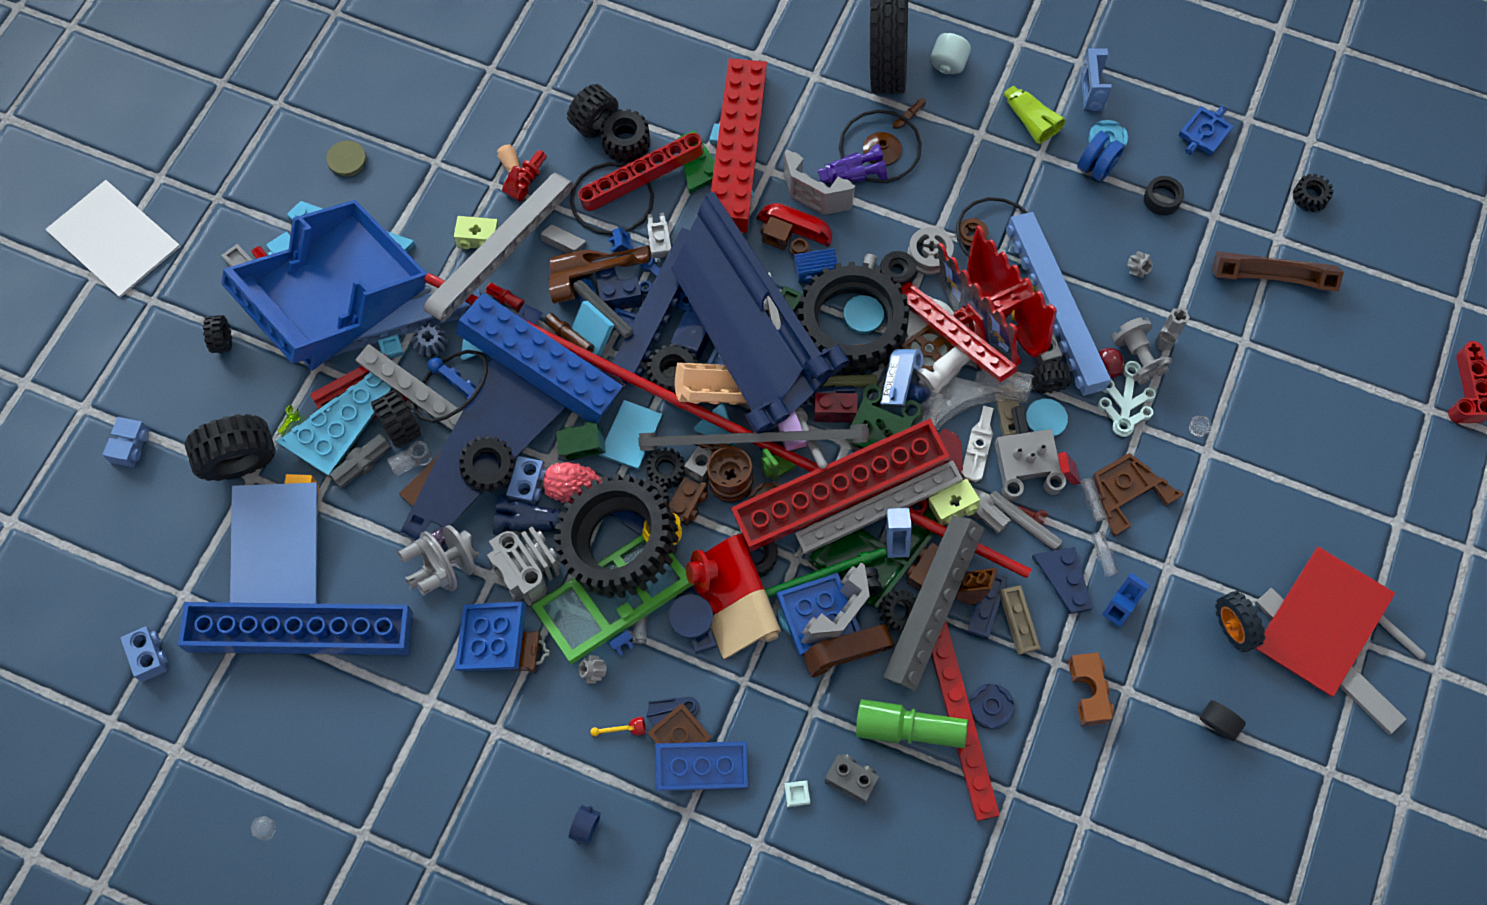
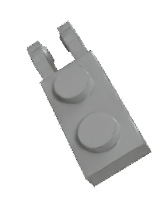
(658, 237)

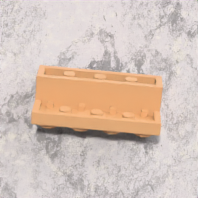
(706, 384)

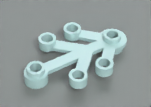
(1126, 403)

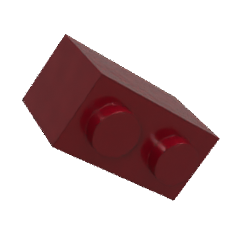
(835, 407)

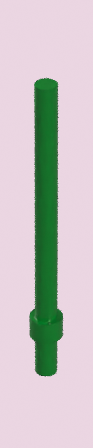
(863, 557)

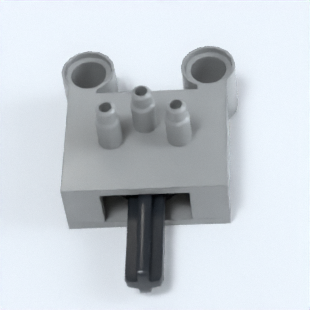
(1027, 457)

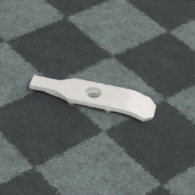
(976, 455)

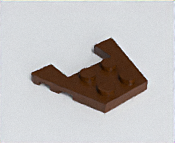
(1126, 481)

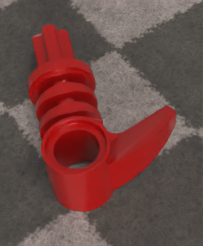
(519, 180)

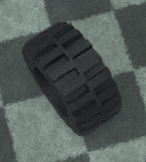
(229, 447)

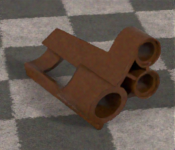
(579, 264)

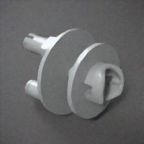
(436, 563)

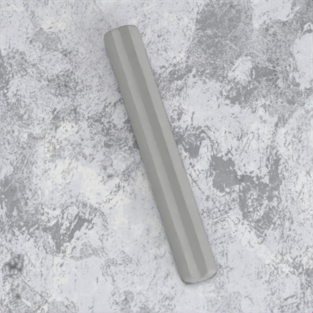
(1026, 521)

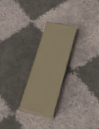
(1019, 619)

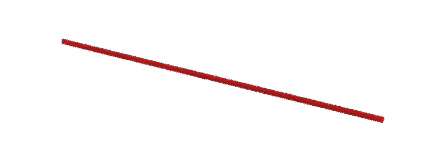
(732, 427)

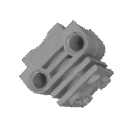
(523, 565)

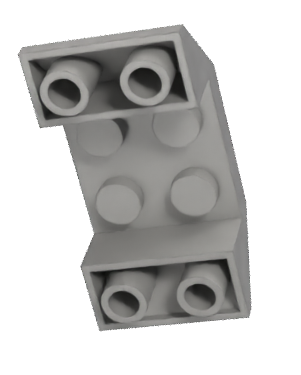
(813, 193)
(857, 591)

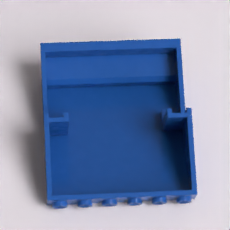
(328, 285)

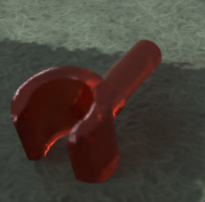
(1034, 515)

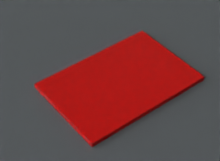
(1325, 621)

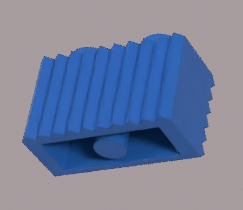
(812, 264)

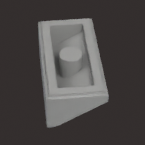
(562, 239)

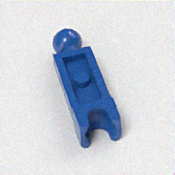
(451, 376)

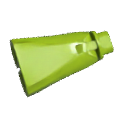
(1036, 117)

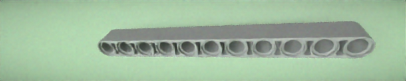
(497, 247)

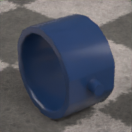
(584, 825)

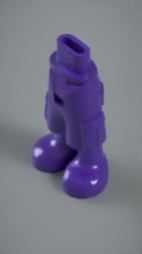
(852, 169)

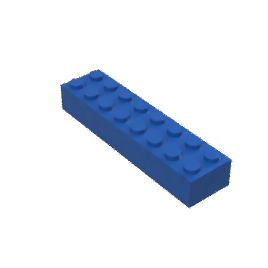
(538, 359)

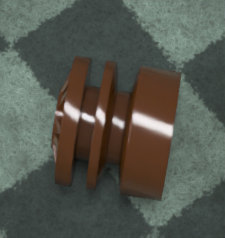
(730, 474)

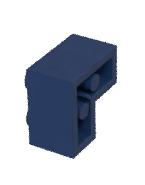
(618, 293)

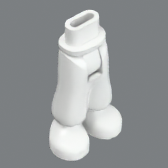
(943, 369)

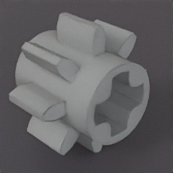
(1140, 264)
(592, 669)

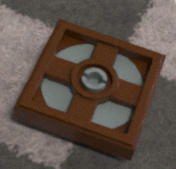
(931, 344)

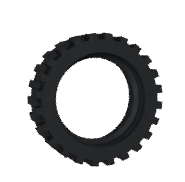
(864, 281)

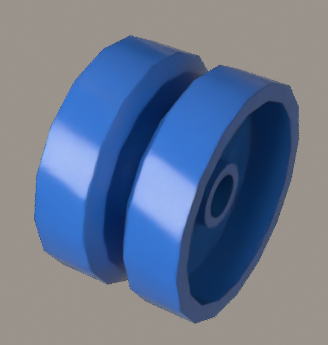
(1100, 156)

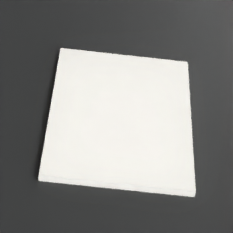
(113, 238)

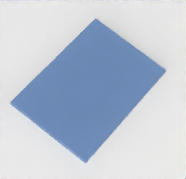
(274, 543)

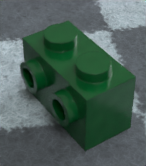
(580, 441)

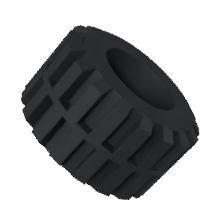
(590, 109)
(621, 123)
(667, 358)
(396, 418)
(483, 446)

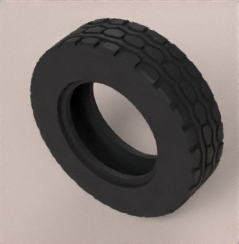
(888, 46)

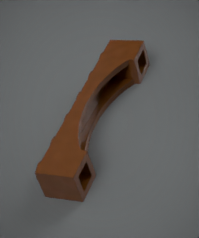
(1305, 273)

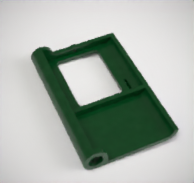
(889, 569)

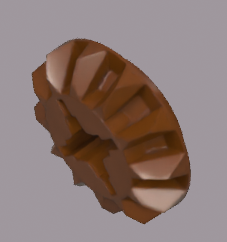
(970, 225)

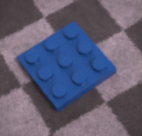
(810, 600)
(490, 636)

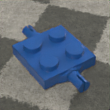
(1206, 130)

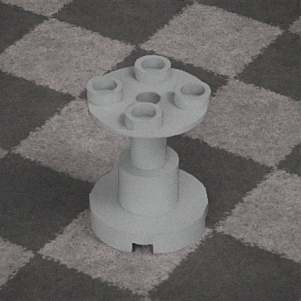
(1134, 336)

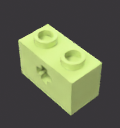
(473, 231)
(959, 494)

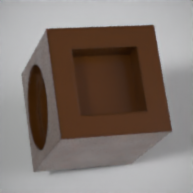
(776, 233)

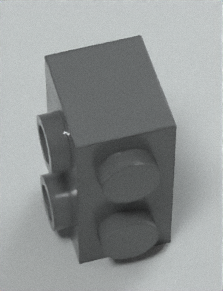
(851, 778)

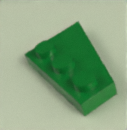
(700, 170)

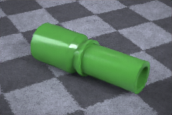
(893, 723)

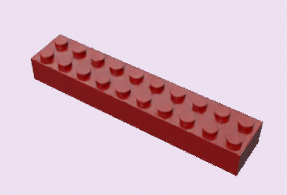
(739, 138)
(840, 485)

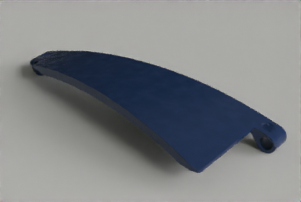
(504, 409)

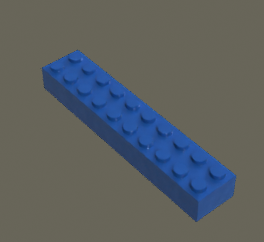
(296, 628)

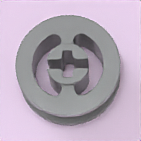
(927, 262)

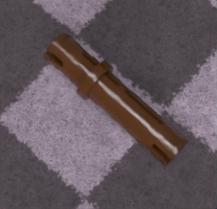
(563, 329)

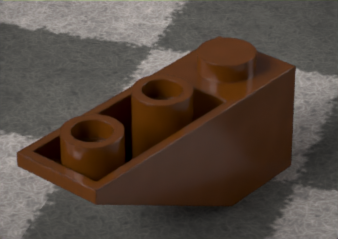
(976, 586)

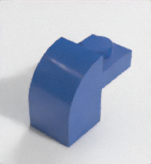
(1125, 599)

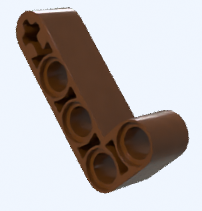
(847, 648)

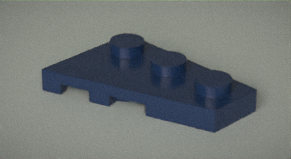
(1066, 577)

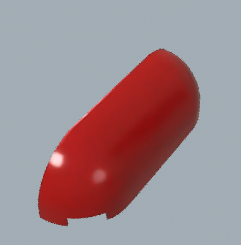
(803, 223)

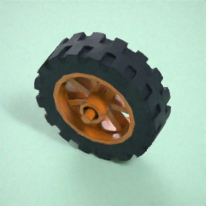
(1240, 621)

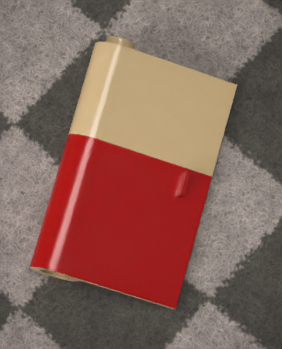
(738, 599)

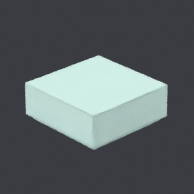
(797, 794)

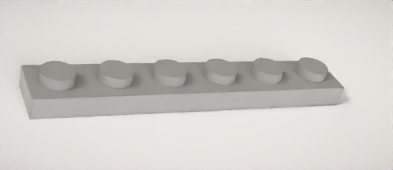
(407, 385)

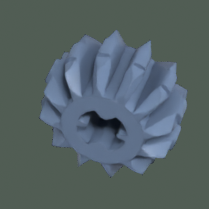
(422, 339)

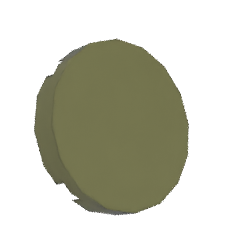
(346, 158)

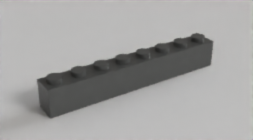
(933, 602)

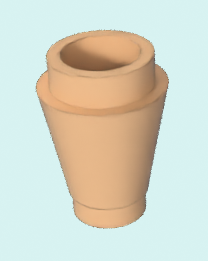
(508, 157)

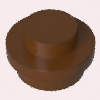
(799, 246)

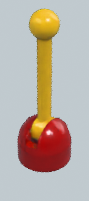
(636, 727)

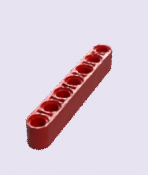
(647, 164)

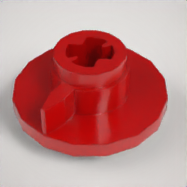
(701, 571)

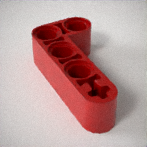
(1470, 360)

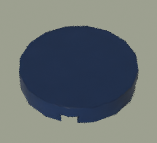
(691, 616)
(991, 706)

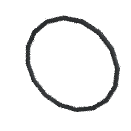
(891, 113)
(977, 202)
(603, 231)
(466, 402)

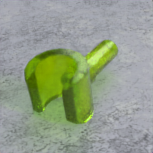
(290, 417)

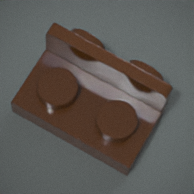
(687, 500)

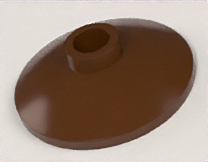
(891, 150)

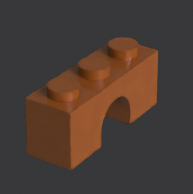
(1090, 669)

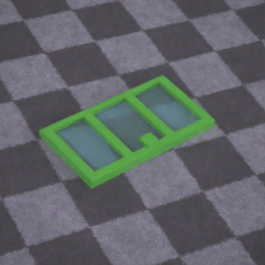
(585, 620)

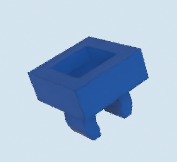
(621, 240)
(620, 639)

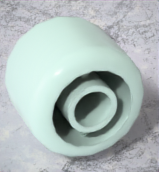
(950, 53)

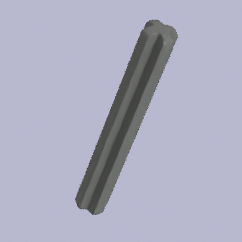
(588, 295)

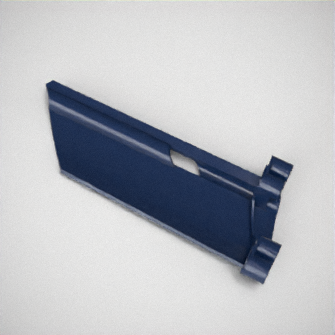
(728, 294)

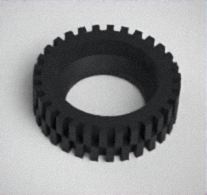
(590, 510)

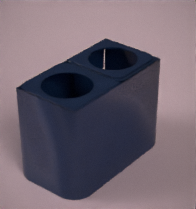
(691, 334)

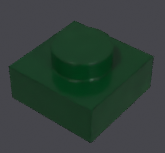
(791, 297)

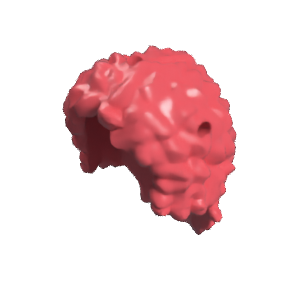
(567, 478)

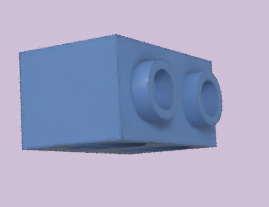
(522, 481)
(140, 656)

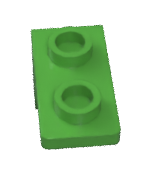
(775, 466)

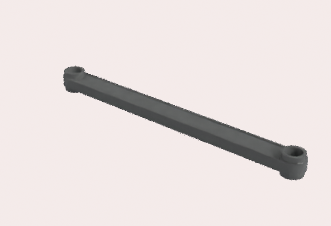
(857, 434)

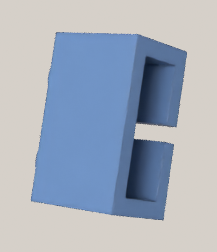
(128, 446)
(898, 532)

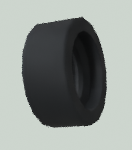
(1170, 184)

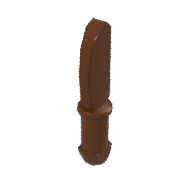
(910, 113)

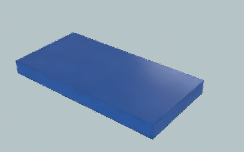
(701, 765)

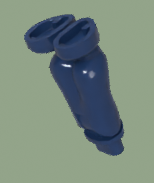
(523, 517)

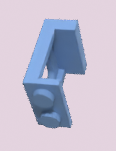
(1093, 93)

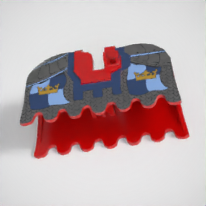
(990, 294)

